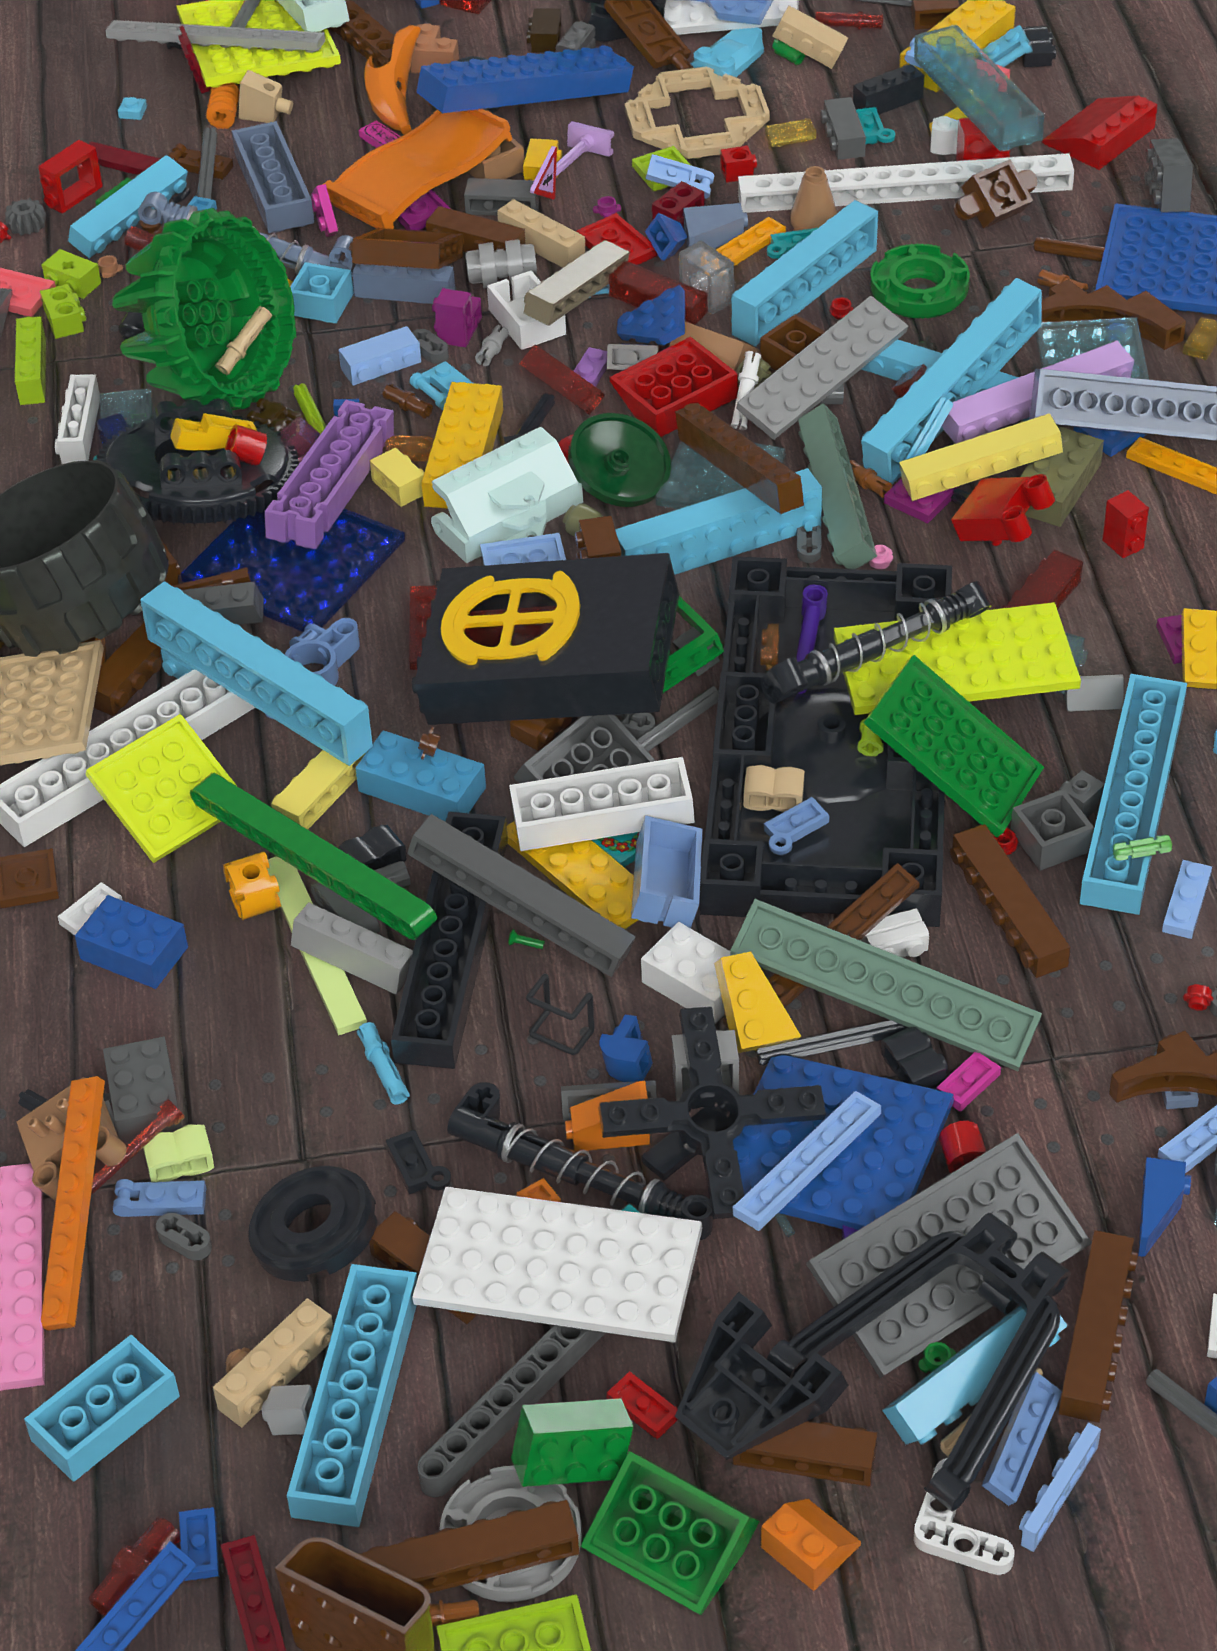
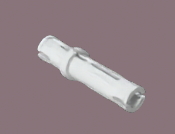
(747, 379)

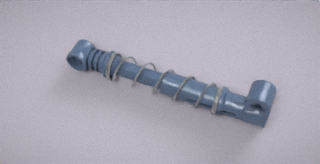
(289, 253)

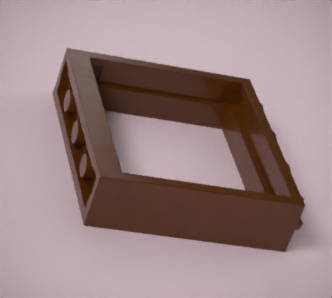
(407, 248)

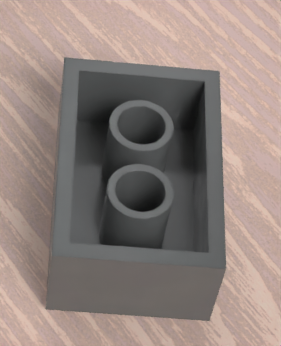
(1169, 175)
(139, 1084)

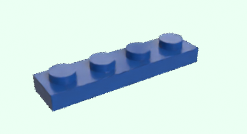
(140, 1601)

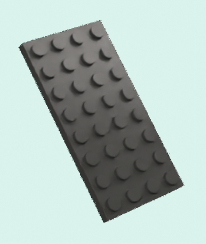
(997, 1182)

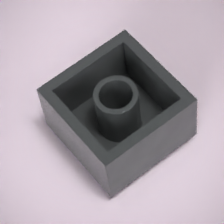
(1052, 829)

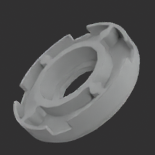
(495, 1497)

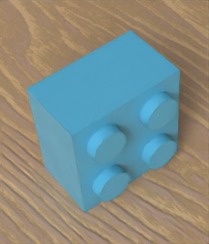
(321, 292)

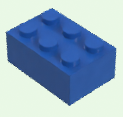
(131, 941)

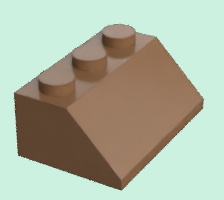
(723, 347)

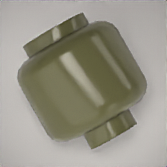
(577, 513)

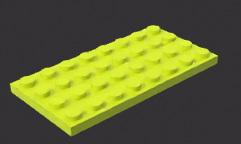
(979, 657)

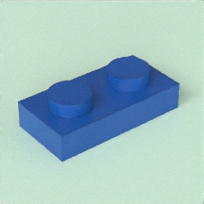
(199, 1541)

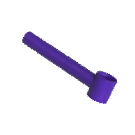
(813, 610)

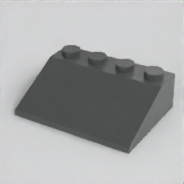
(584, 747)

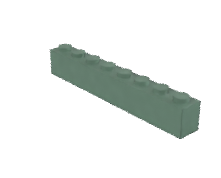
(840, 495)

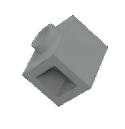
(288, 1409)

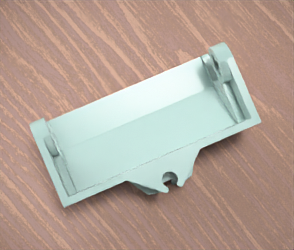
(505, 494)

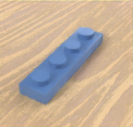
(1022, 1439)

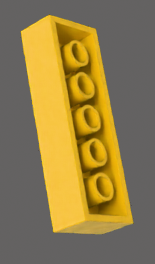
(980, 20)
(463, 434)

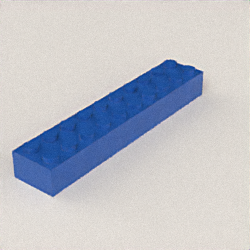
(524, 79)

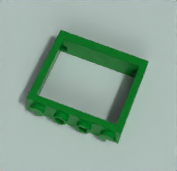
(695, 653)

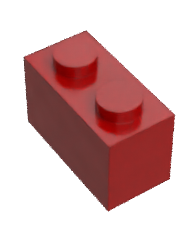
(1125, 524)

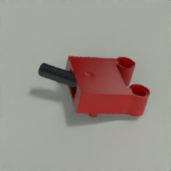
(998, 508)

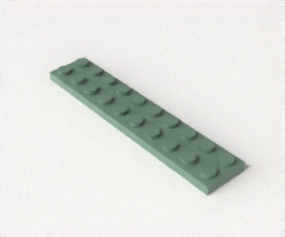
(887, 984)

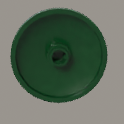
(619, 459)

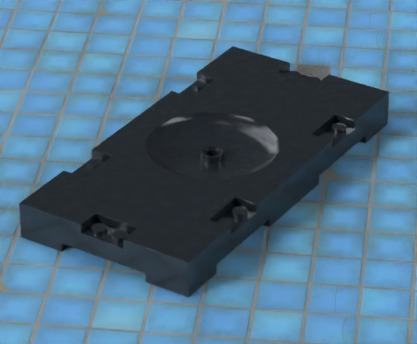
(875, 804)

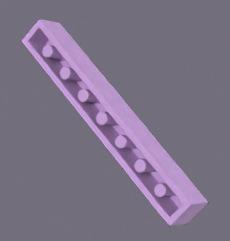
(1012, 400)

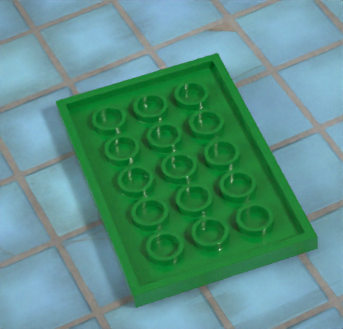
(954, 745)

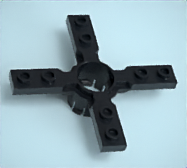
(706, 1088)

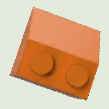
(807, 1541)

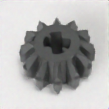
(25, 216)

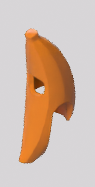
(381, 82)

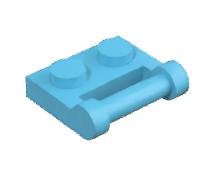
(1008, 47)
(441, 378)

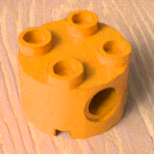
(251, 885)

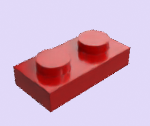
(644, 1405)

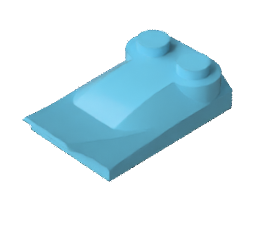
(732, 52)

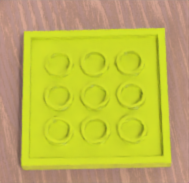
(152, 783)

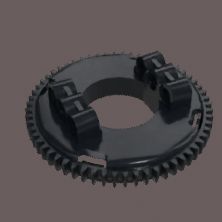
(190, 494)

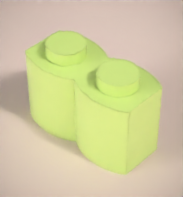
(178, 1154)

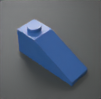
(1161, 1198)

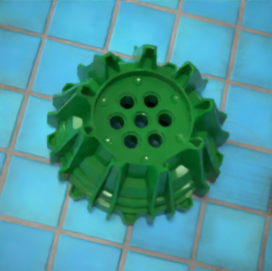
(195, 298)

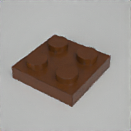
(28, 878)

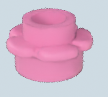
(883, 558)

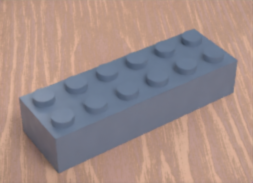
(272, 177)

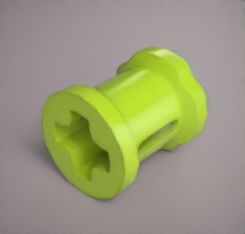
(870, 742)

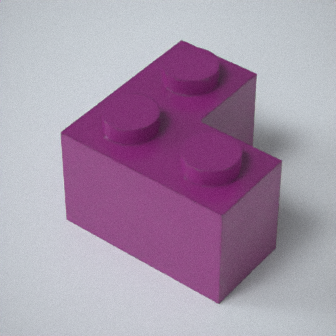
(456, 316)

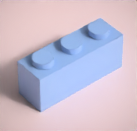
(379, 355)

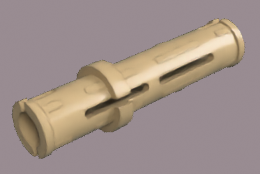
(237, 349)

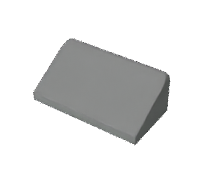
(1096, 693)

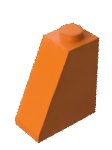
(586, 1126)

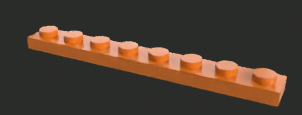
(72, 1204)

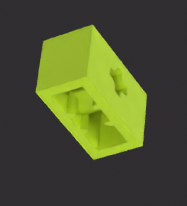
(71, 269)

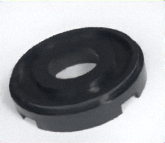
(329, 1246)

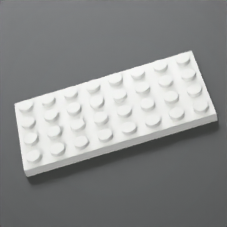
(559, 1264)

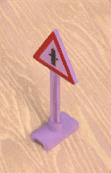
(581, 139)

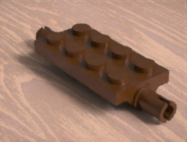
(649, 33)

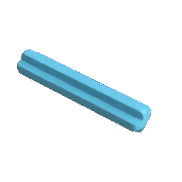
(930, 428)

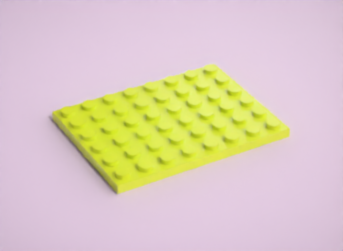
(230, 64)

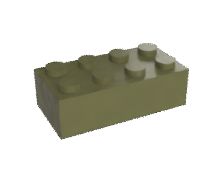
(1066, 473)

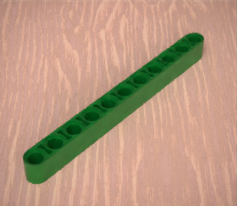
(314, 856)

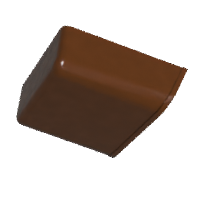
(351, 1602)

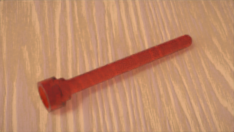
(167, 1116)

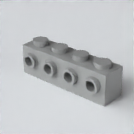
(351, 948)

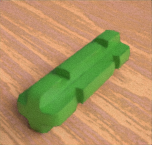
(1142, 847)

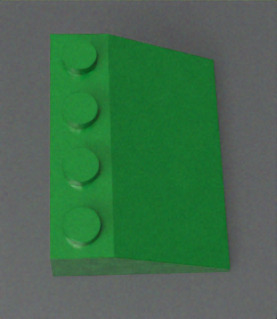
(669, 1533)

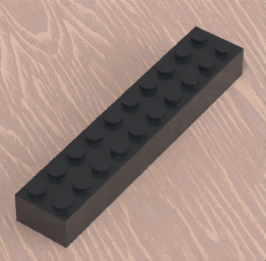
(446, 960)

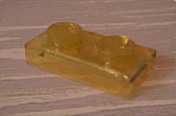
(790, 132)
(1202, 339)

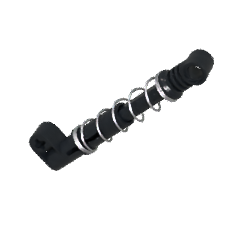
(819, 667)
(516, 1144)

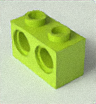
(63, 311)

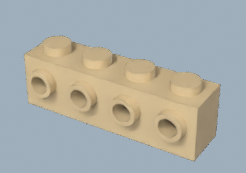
(549, 237)
(273, 1362)

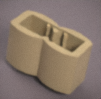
(773, 788)

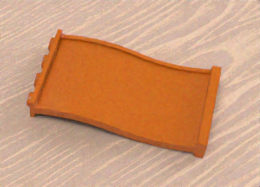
(403, 170)

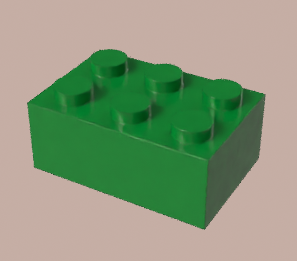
(571, 1442)

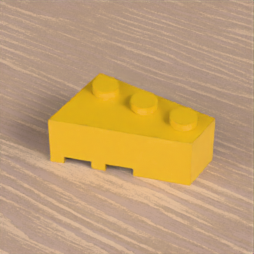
(752, 1004)

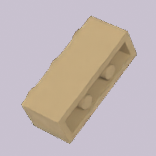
(810, 37)

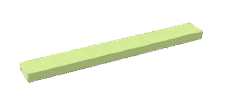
(329, 979)

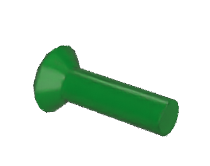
(524, 940)

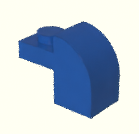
(625, 1053)

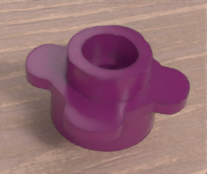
(606, 206)

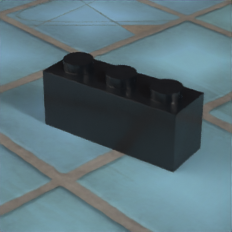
(890, 89)

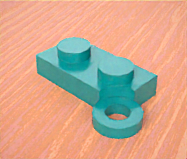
(873, 126)
(786, 241)

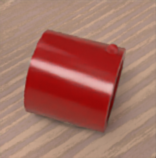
(247, 444)
(961, 1144)

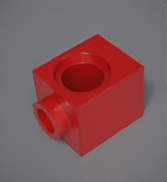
(737, 162)

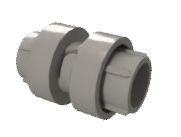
(486, 265)

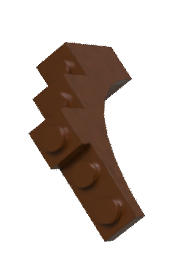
(1154, 318)
(1176, 1067)

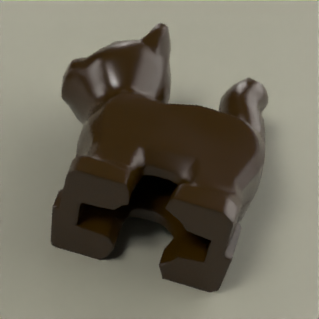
(273, 414)

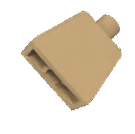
(261, 99)

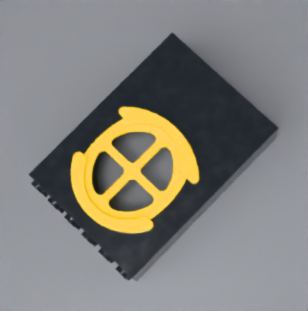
(595, 659)

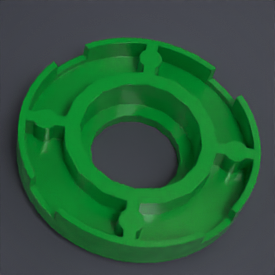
(925, 262)

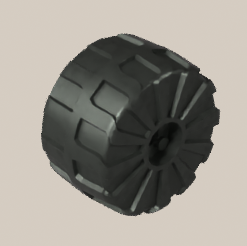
(73, 557)

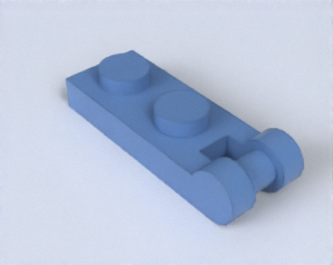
(159, 1198)

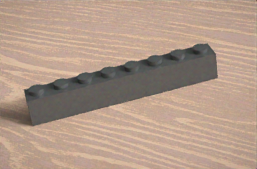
(521, 895)

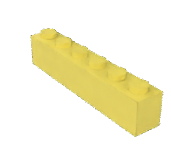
(981, 457)

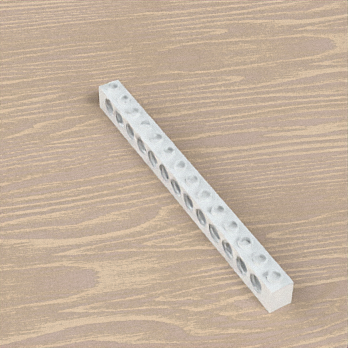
(898, 182)

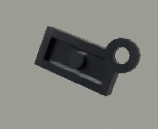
(415, 1164)

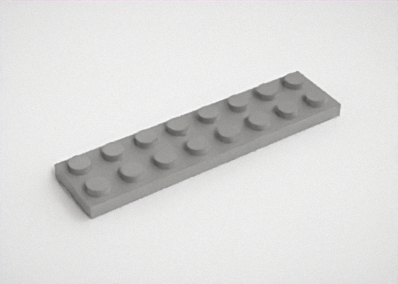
(822, 367)

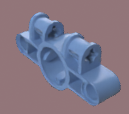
(326, 647)

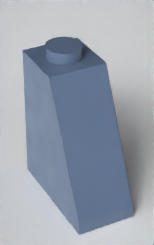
(714, 223)

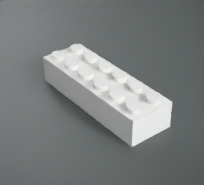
(600, 803)

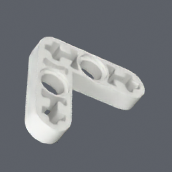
(942, 1524)

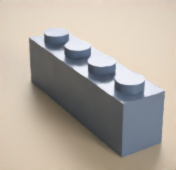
(401, 283)

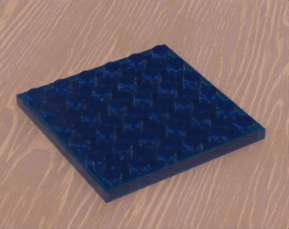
(299, 581)

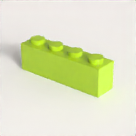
(30, 360)

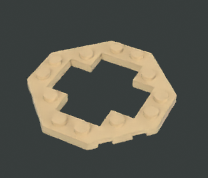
(656, 96)

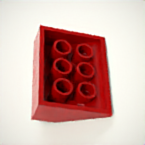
(1104, 129)
(673, 380)

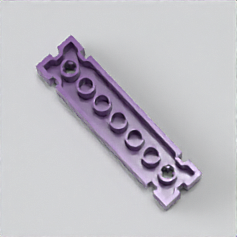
(329, 475)

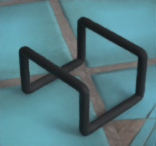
(587, 999)

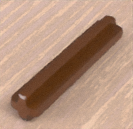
(1069, 249)

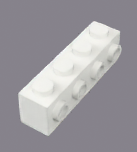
(78, 419)

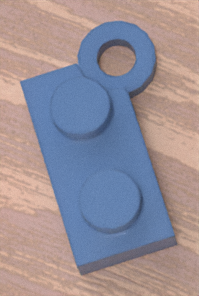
(794, 825)

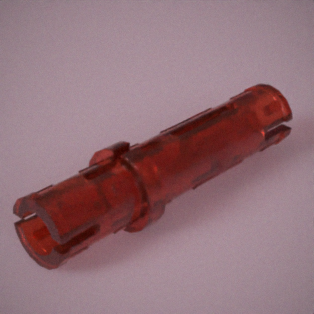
(857, 20)

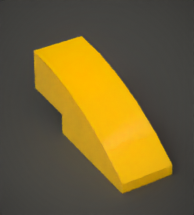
(205, 435)

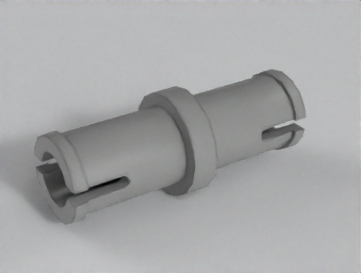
(491, 345)

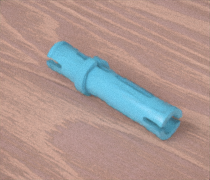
(378, 1053)

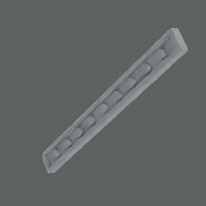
(217, 35)

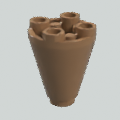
(813, 201)

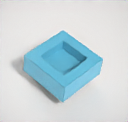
(132, 108)

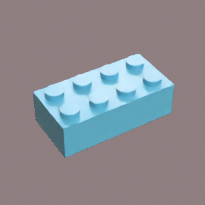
(102, 1407)

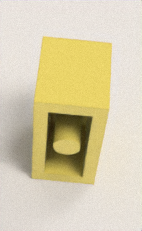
(397, 476)

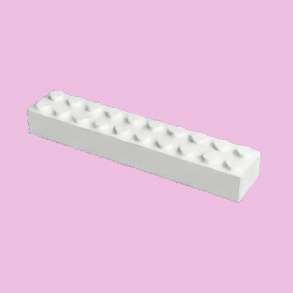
(59, 789)

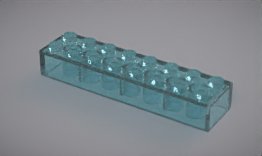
(979, 88)

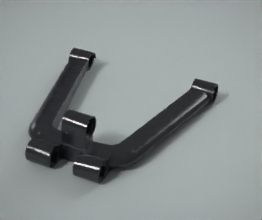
(1002, 1286)

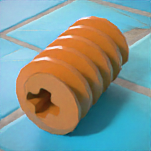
(223, 105)

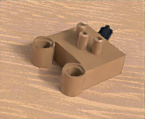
(44, 1137)

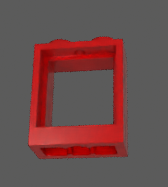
(86, 160)

